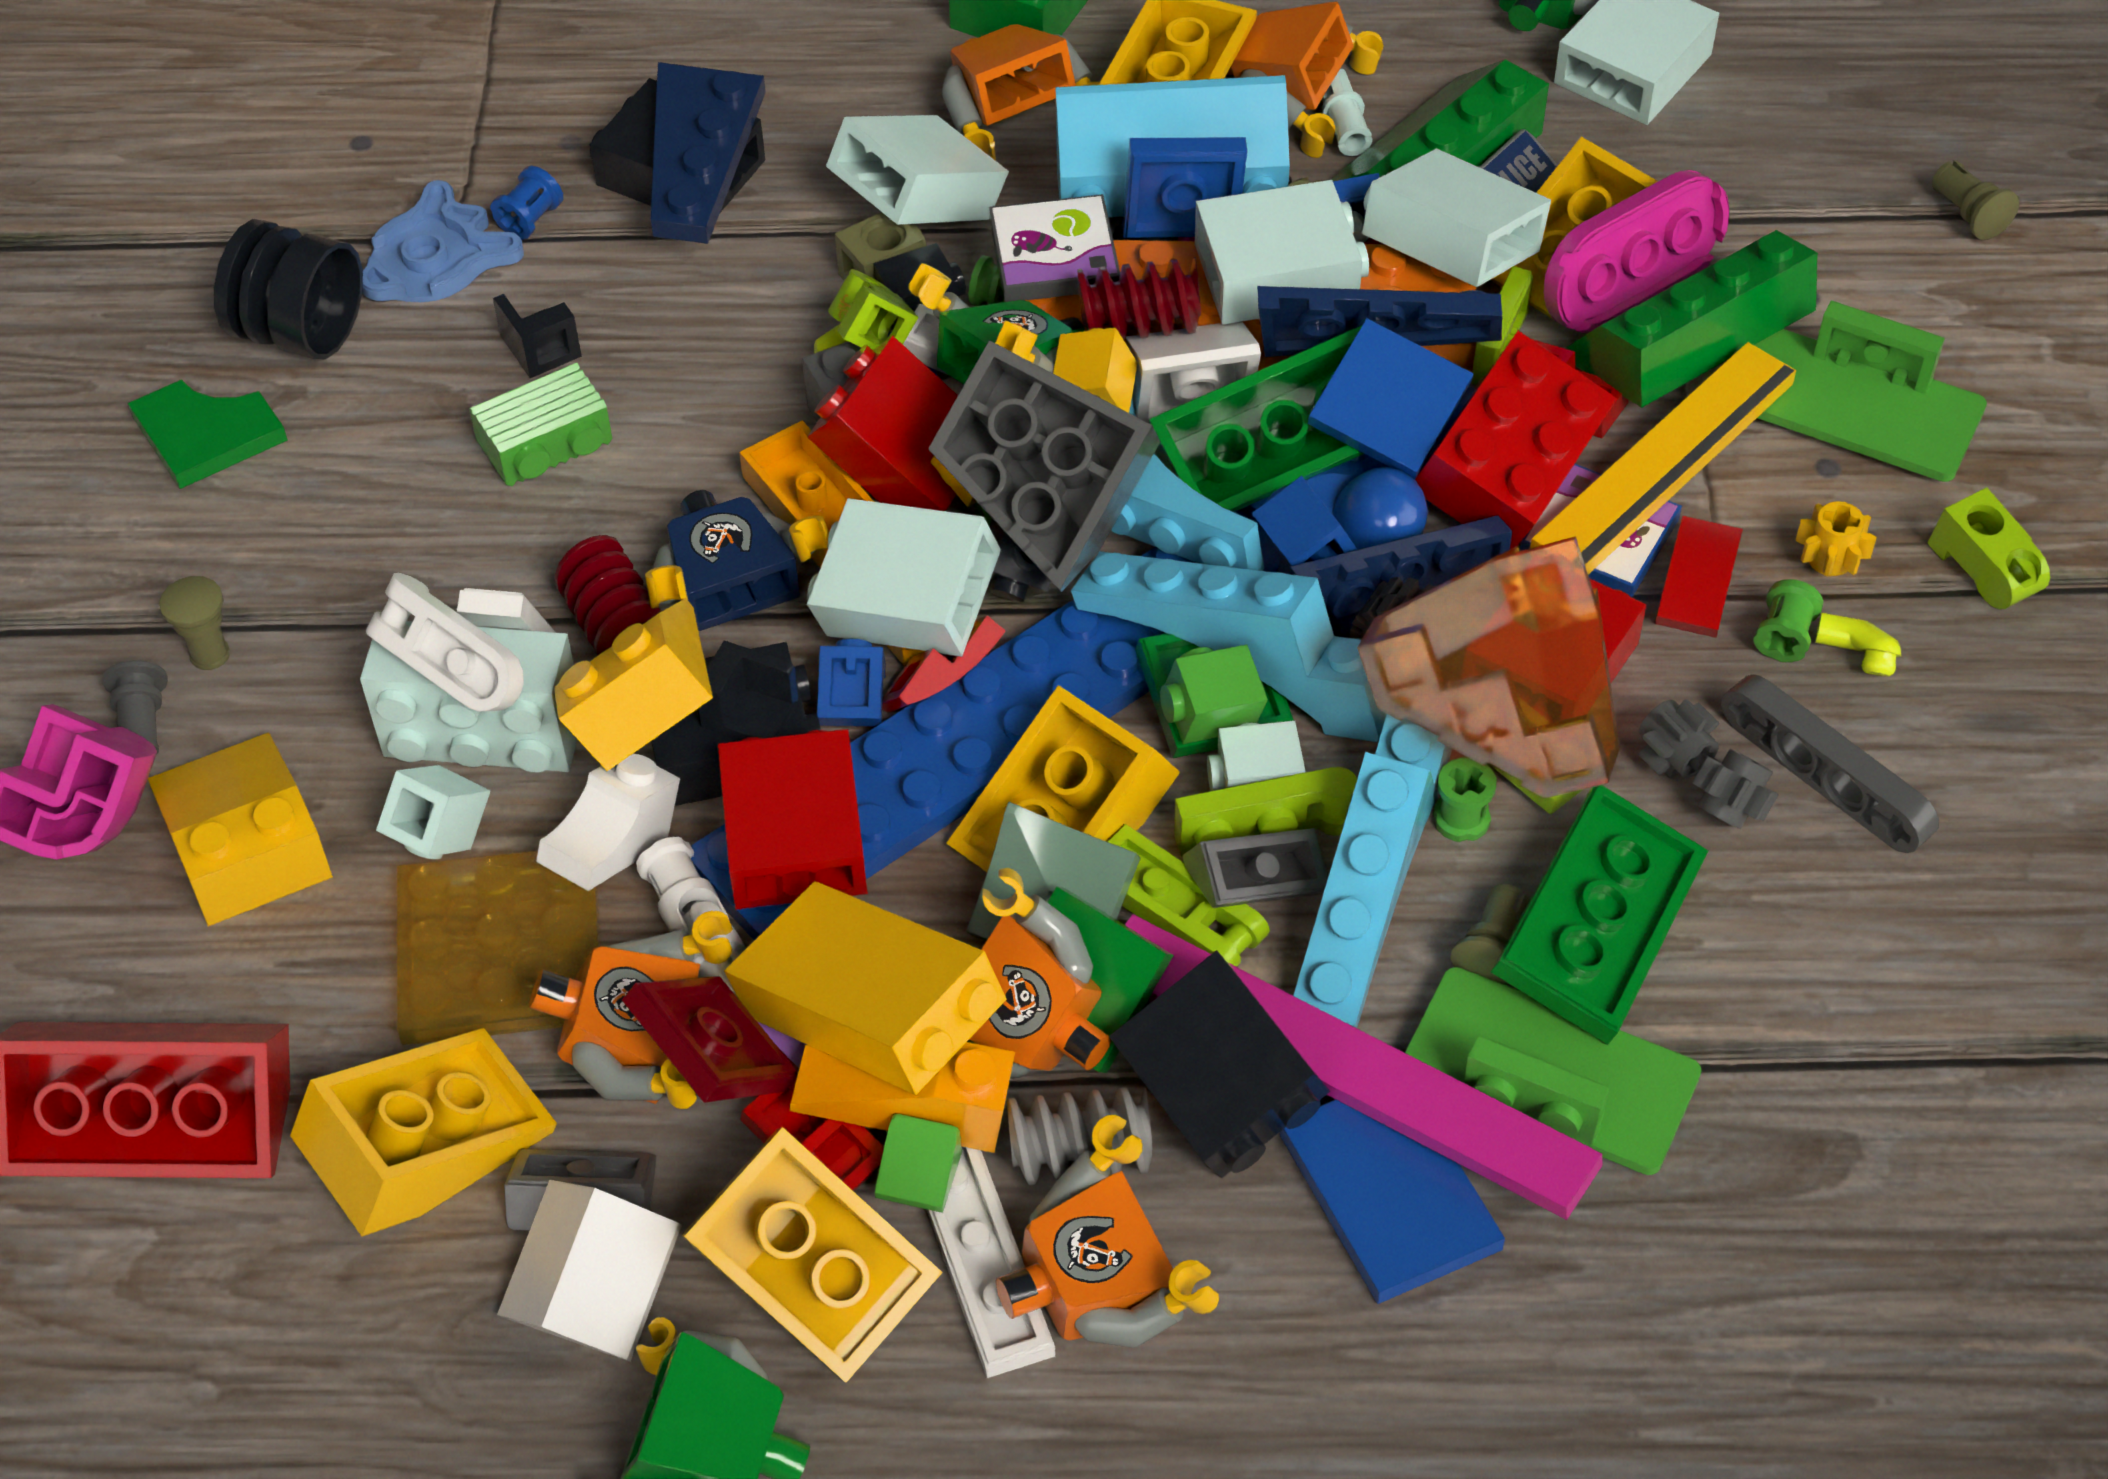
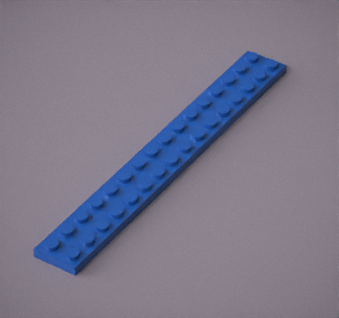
(945, 749)

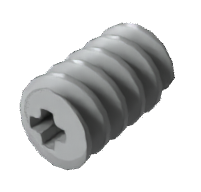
(1068, 1132)

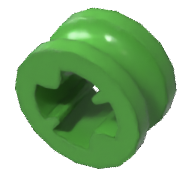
(985, 283)

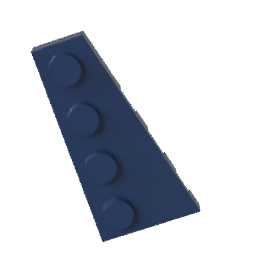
(698, 144)
(1305, 317)
(1429, 557)

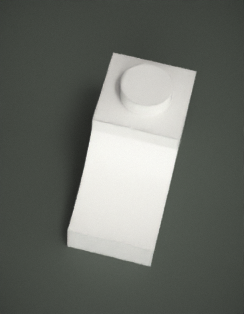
(611, 822)

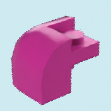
(72, 785)

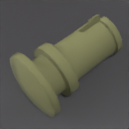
(1980, 203)
(196, 614)
(1488, 937)

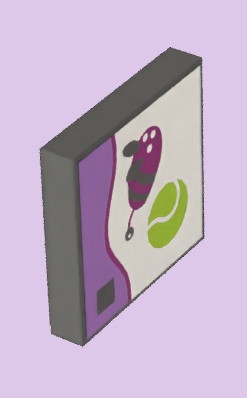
(1047, 242)

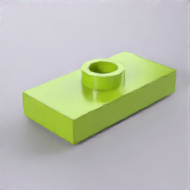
(1515, 307)

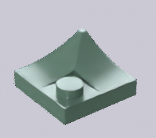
(1053, 856)

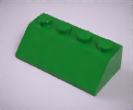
(1464, 119)
(1702, 319)
(1255, 430)

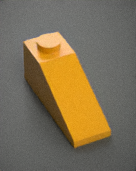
(962, 1094)

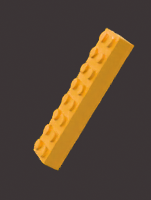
(803, 482)

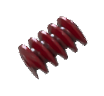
(1141, 299)
(602, 590)

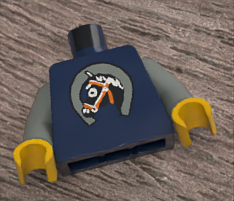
(731, 558)

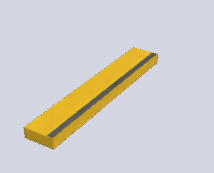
(1669, 455)

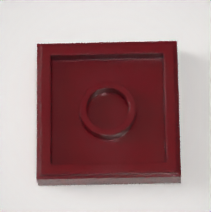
(710, 1038)

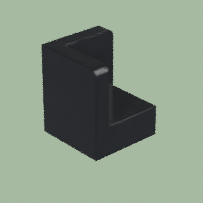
(540, 339)
(750, 693)

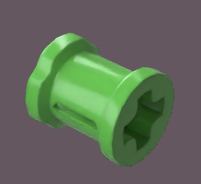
(1788, 620)
(1465, 794)

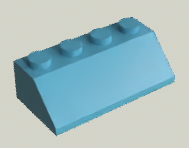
(1100, 119)

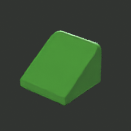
(918, 1162)

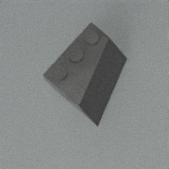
(1043, 459)

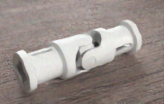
(685, 896)

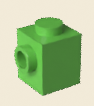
(1212, 692)

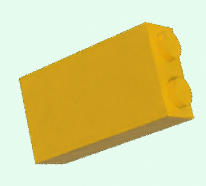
(866, 986)

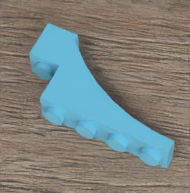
(1187, 524)
(1230, 607)
(1370, 867)

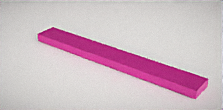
(1413, 1095)

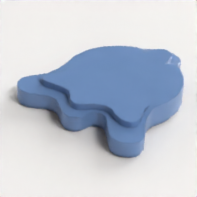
(435, 249)

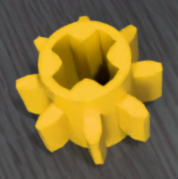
(1835, 538)

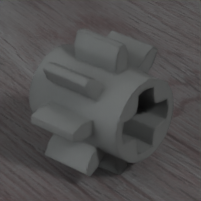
(1678, 738)
(1735, 788)

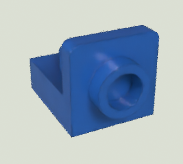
(851, 684)

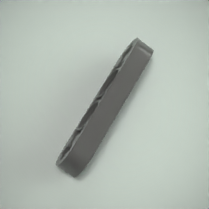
(1882, 800)

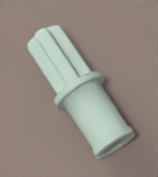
(1347, 112)

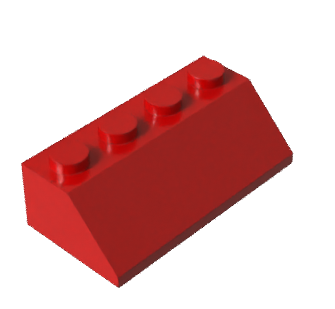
(143, 1099)

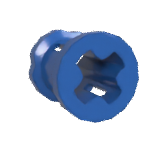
(527, 214)

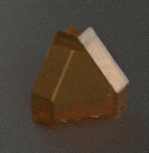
(1505, 668)

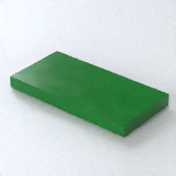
(1600, 913)

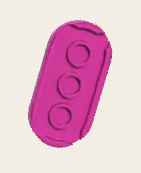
(1635, 250)

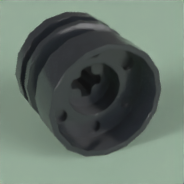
(288, 289)

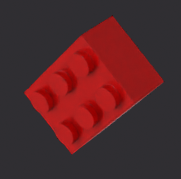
(1514, 439)

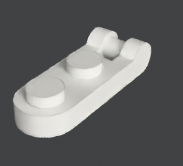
(446, 647)

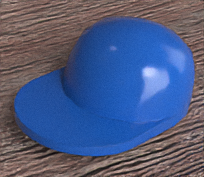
(1374, 505)

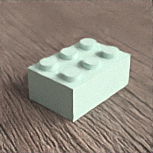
(426, 723)

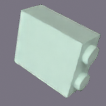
(1635, 53)
(916, 168)
(1455, 217)
(1276, 240)
(903, 576)

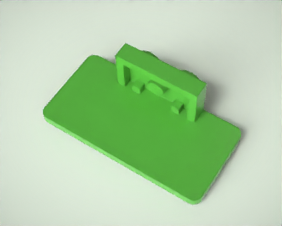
(1875, 392)
(1609, 1097)

